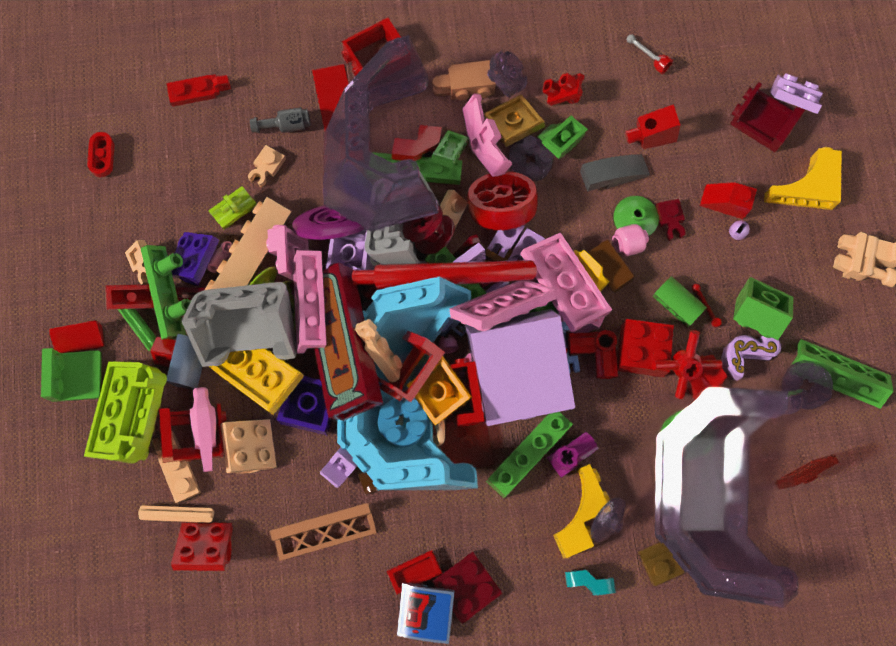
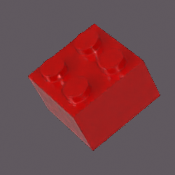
(642, 344)

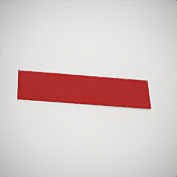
(329, 88)

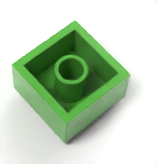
(763, 309)

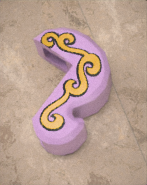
(747, 348)

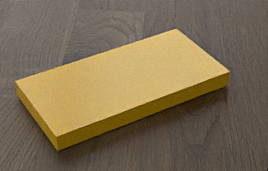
(260, 376)

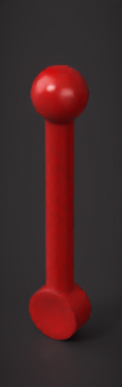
(716, 322)

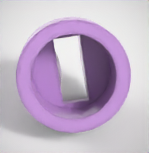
(735, 226)

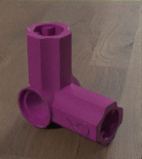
(569, 456)

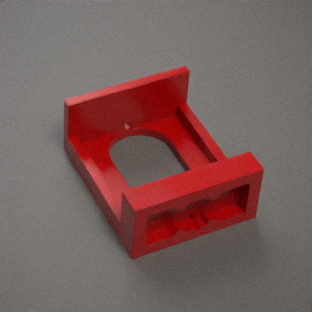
(420, 347)
(476, 415)
(177, 418)

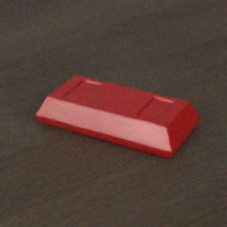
(414, 571)

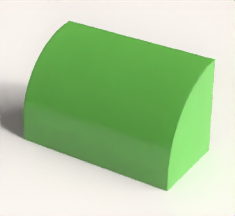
(679, 301)

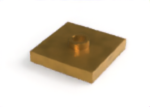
(515, 120)

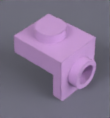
(338, 467)

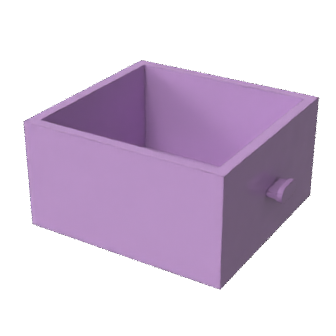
(522, 367)

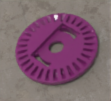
(315, 224)

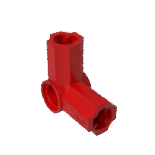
(604, 357)

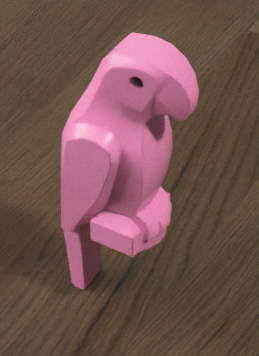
(203, 426)

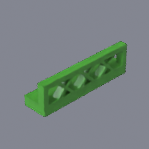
(859, 384)

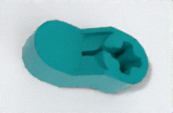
(584, 578)

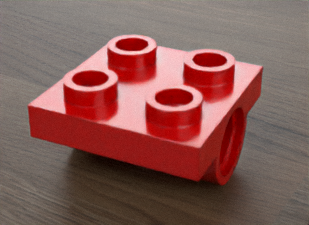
(203, 547)

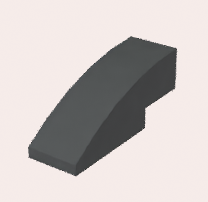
(613, 171)

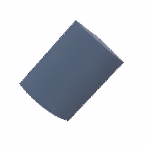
(184, 365)

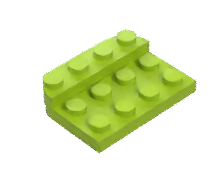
(126, 412)

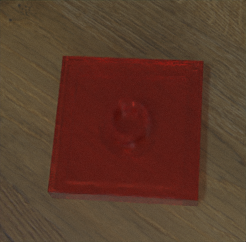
(468, 445)
(807, 472)

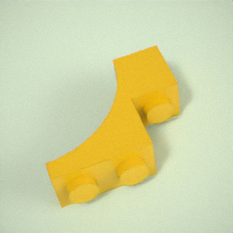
(575, 535)

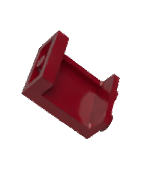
(764, 118)

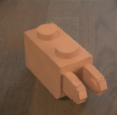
(464, 81)

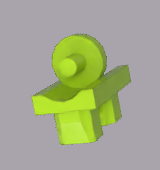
(232, 207)

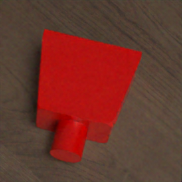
(655, 128)

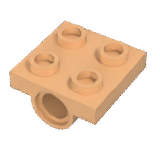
(248, 446)

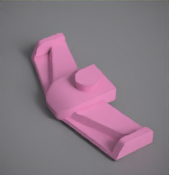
(483, 137)

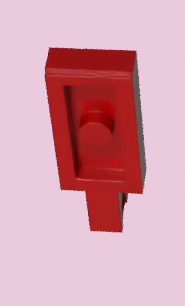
(197, 89)

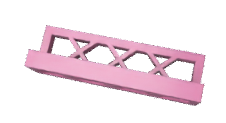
(309, 300)

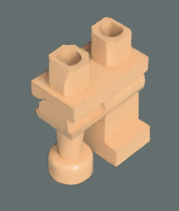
(863, 255)

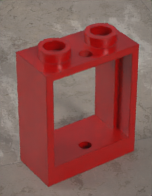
(365, 38)

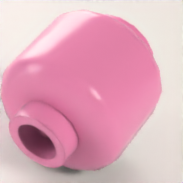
(630, 240)

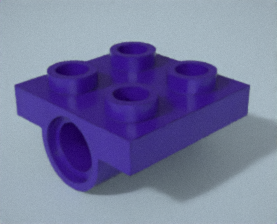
(196, 254)

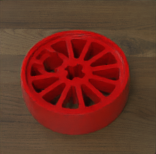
(502, 201)

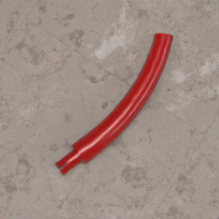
(456, 272)

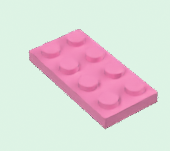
(559, 268)
(503, 304)

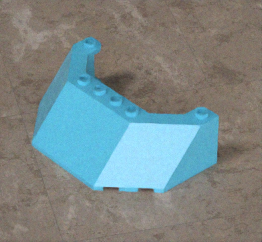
(424, 310)

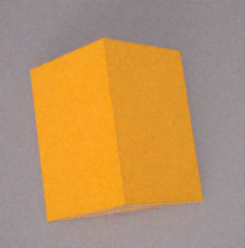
(442, 393)

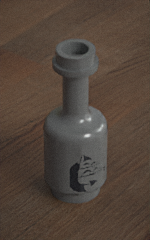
(286, 120)

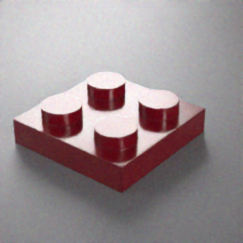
(471, 587)

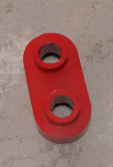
(99, 156)

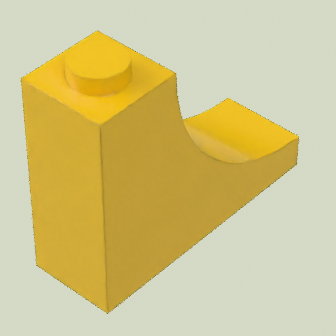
(818, 188)

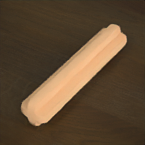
(176, 513)

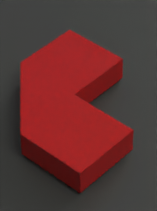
(427, 140)

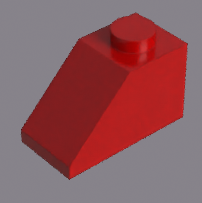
(729, 198)

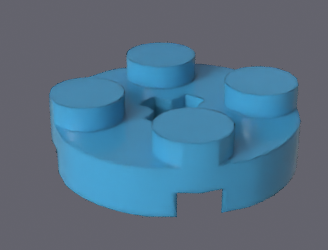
(395, 433)

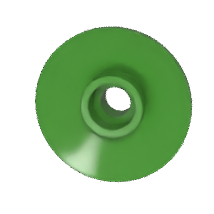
(625, 215)

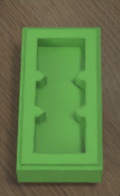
(449, 149)

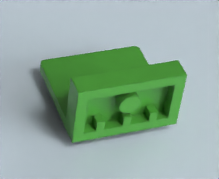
(70, 375)

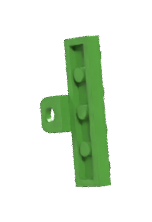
(432, 171)

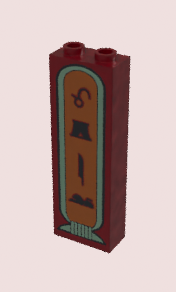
(344, 365)

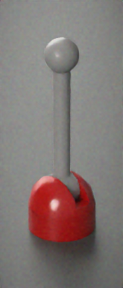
(661, 62)

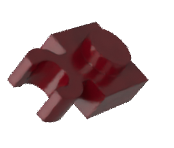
(671, 215)

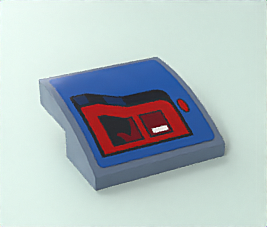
(425, 613)

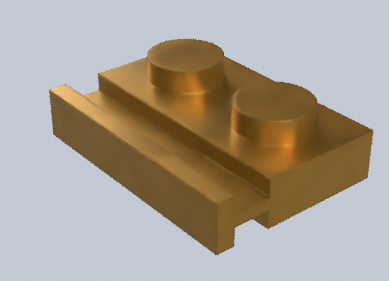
(659, 563)

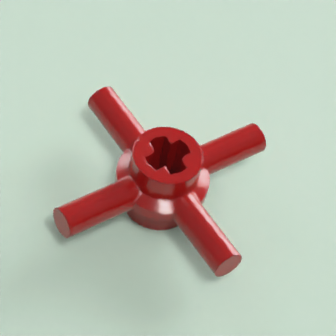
(687, 364)

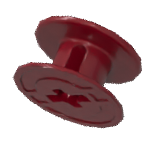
(425, 237)

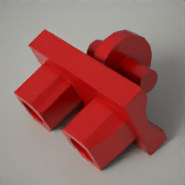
(565, 89)

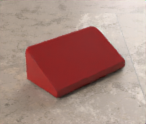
(128, 296)
(77, 337)

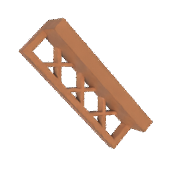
(321, 522)

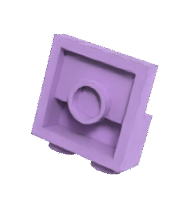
(798, 94)

